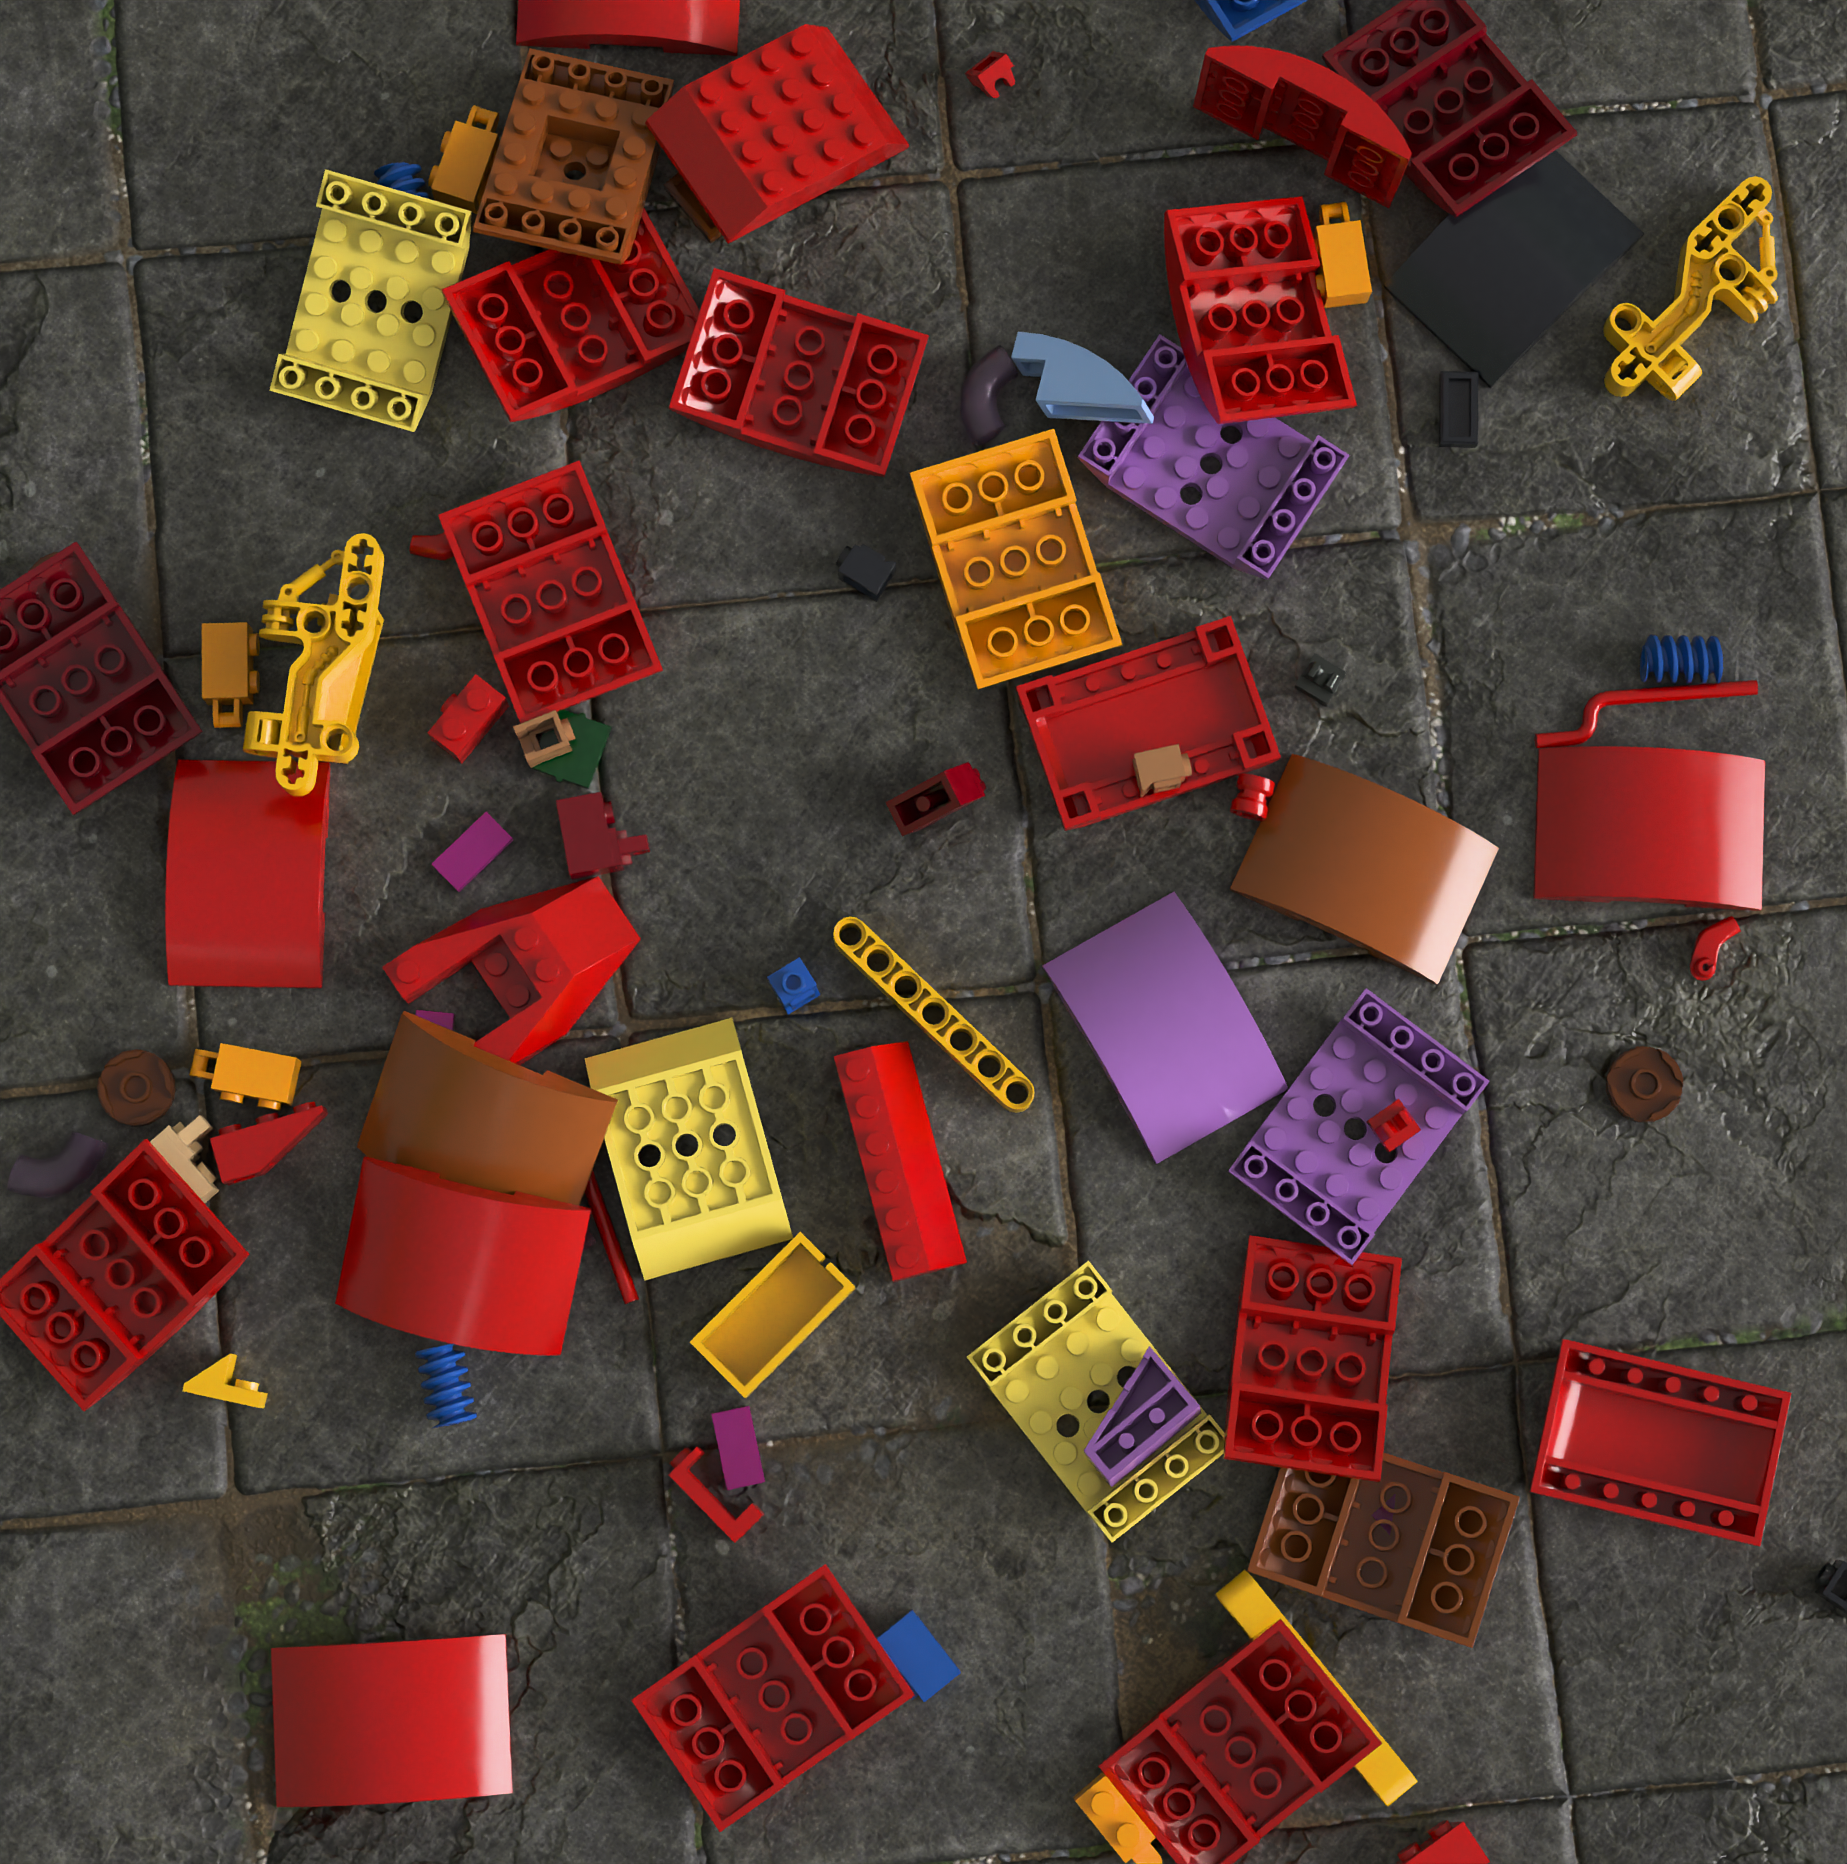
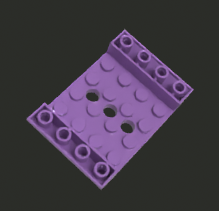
(1249, 506)
(1308, 1162)

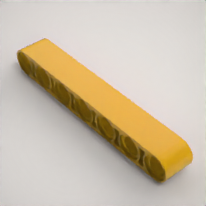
(927, 996)
(1254, 1613)

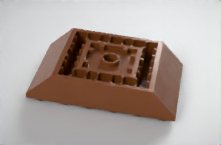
(566, 120)

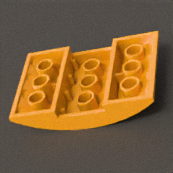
(1014, 559)

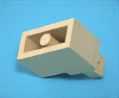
(181, 1149)

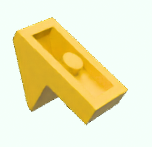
(216, 1382)

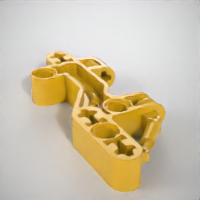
(1656, 344)
(325, 657)

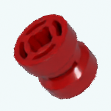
(1252, 797)

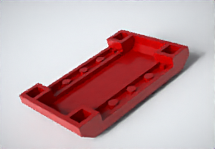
(1158, 696)

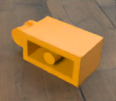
(466, 161)
(1342, 257)
(229, 670)
(249, 1074)
(1117, 1821)

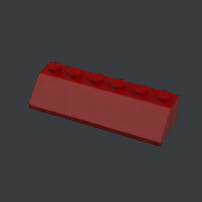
(900, 1160)

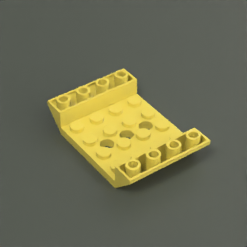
(344, 350)
(699, 1204)
(1050, 1365)

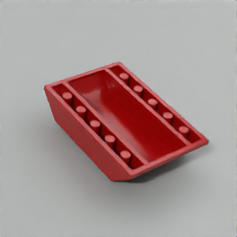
(774, 130)
(1660, 1443)

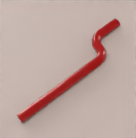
(1638, 696)
(610, 1241)

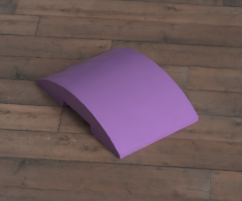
(1166, 1026)

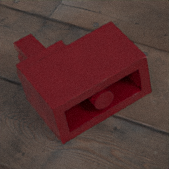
(936, 798)
(589, 841)

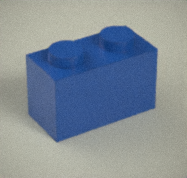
(918, 1656)

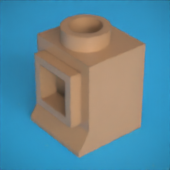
(530, 729)
(1161, 769)

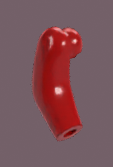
(431, 546)
(1707, 947)

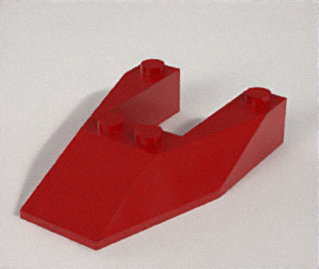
(537, 955)

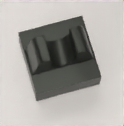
(1320, 680)

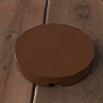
(1644, 1084)
(136, 1088)

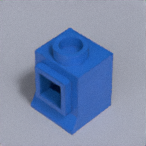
(793, 985)

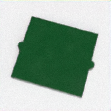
(587, 748)

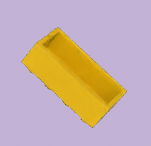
(349, 689)
(772, 1315)

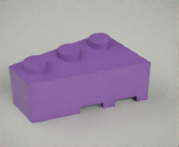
(1141, 1420)

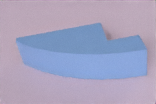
(1077, 382)

